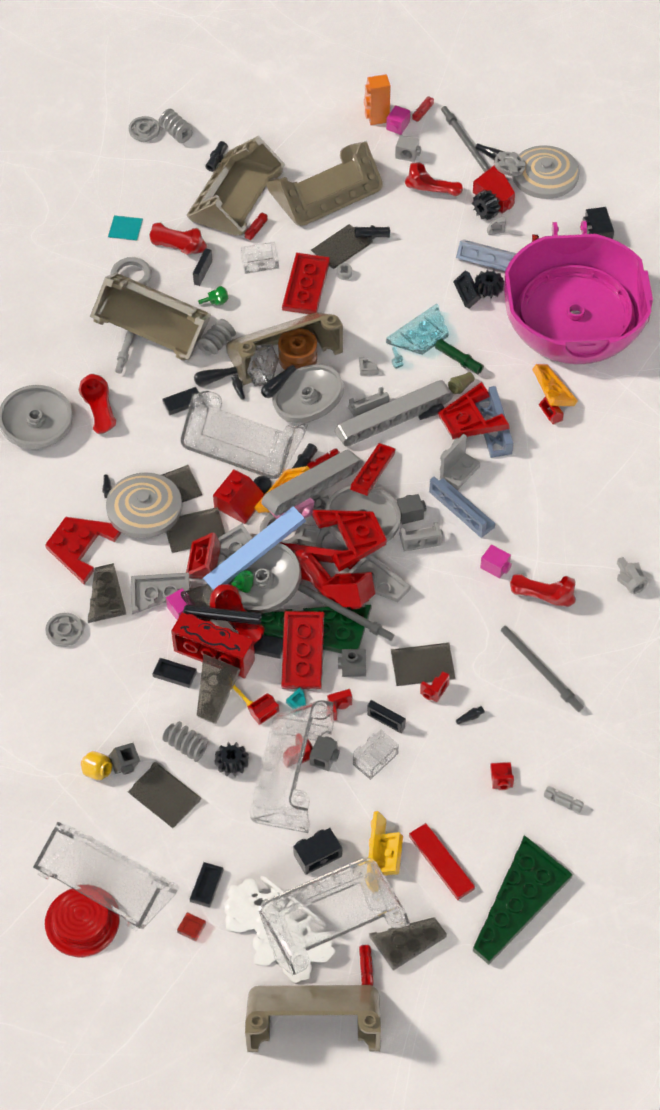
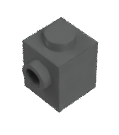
(411, 508)
(353, 662)
(324, 753)
(124, 758)

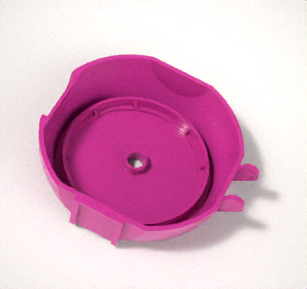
(581, 275)

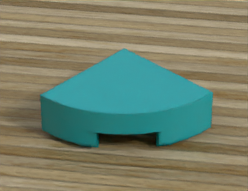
(296, 699)

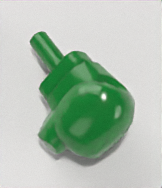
(216, 296)
(244, 581)

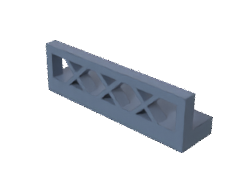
(484, 255)
(504, 435)
(461, 506)

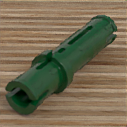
(465, 360)

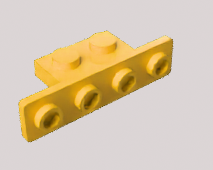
(383, 847)

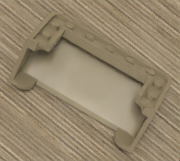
(236, 187)
(331, 189)
(150, 314)
(325, 327)
(313, 1000)

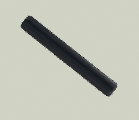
(223, 614)

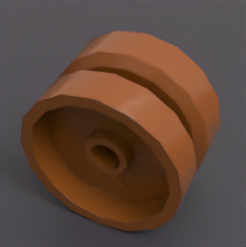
(297, 348)

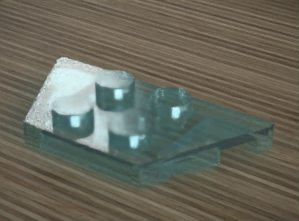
(421, 332)

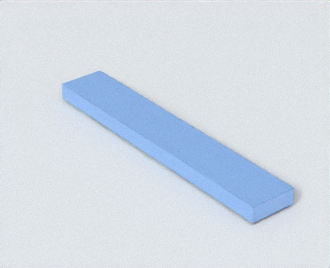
(255, 548)

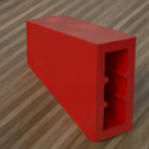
(499, 185)

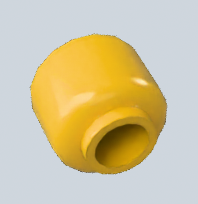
(96, 765)

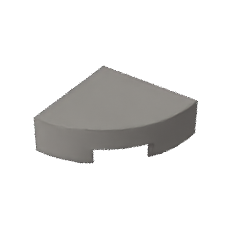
(497, 226)
(367, 367)

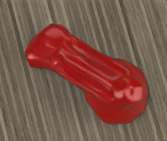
(421, 180)
(187, 242)
(95, 393)
(312, 571)
(557, 593)
(228, 597)

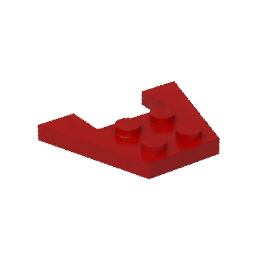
(465, 418)
(359, 530)
(74, 539)

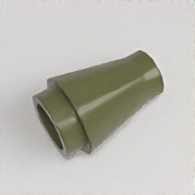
(460, 383)

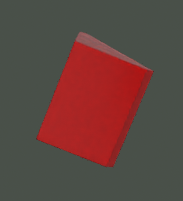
(203, 556)

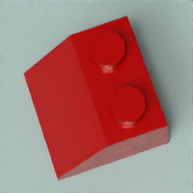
(237, 496)
(350, 588)

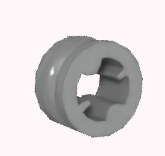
(344, 276)

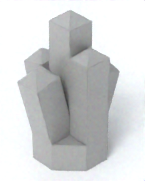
(631, 576)

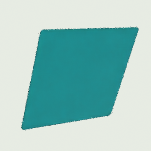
(125, 227)

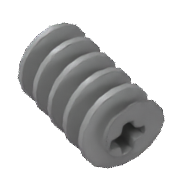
(175, 125)
(216, 337)
(185, 741)

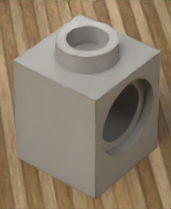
(407, 148)

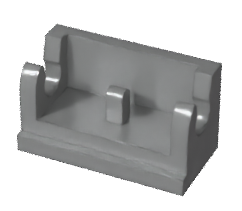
(368, 403)
(421, 538)

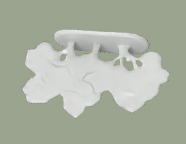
(244, 916)

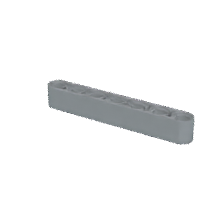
(393, 413)
(311, 482)

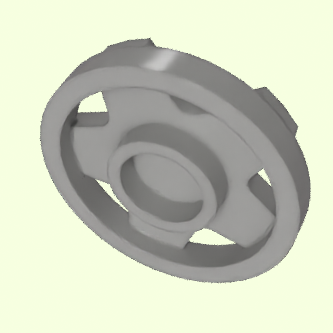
(144, 130)
(510, 162)
(64, 629)

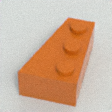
(377, 99)

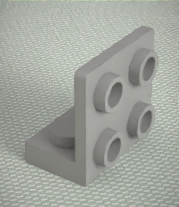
(456, 464)

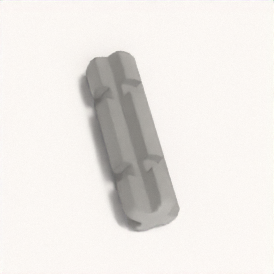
(563, 799)

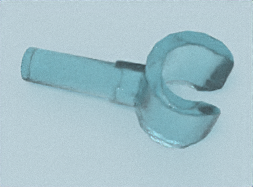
(397, 361)

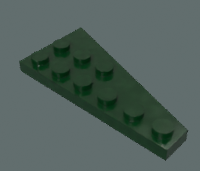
(338, 629)
(524, 892)

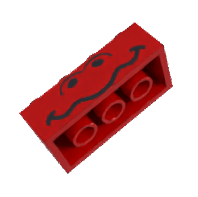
(199, 637)

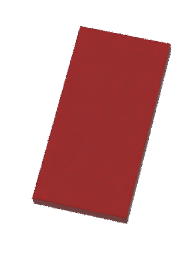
(306, 283)
(302, 650)

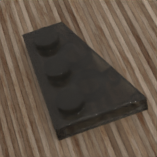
(106, 595)
(215, 687)
(408, 941)

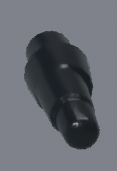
(237, 384)
(434, 410)
(106, 485)
(470, 715)

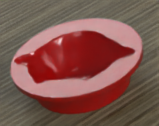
(79, 924)

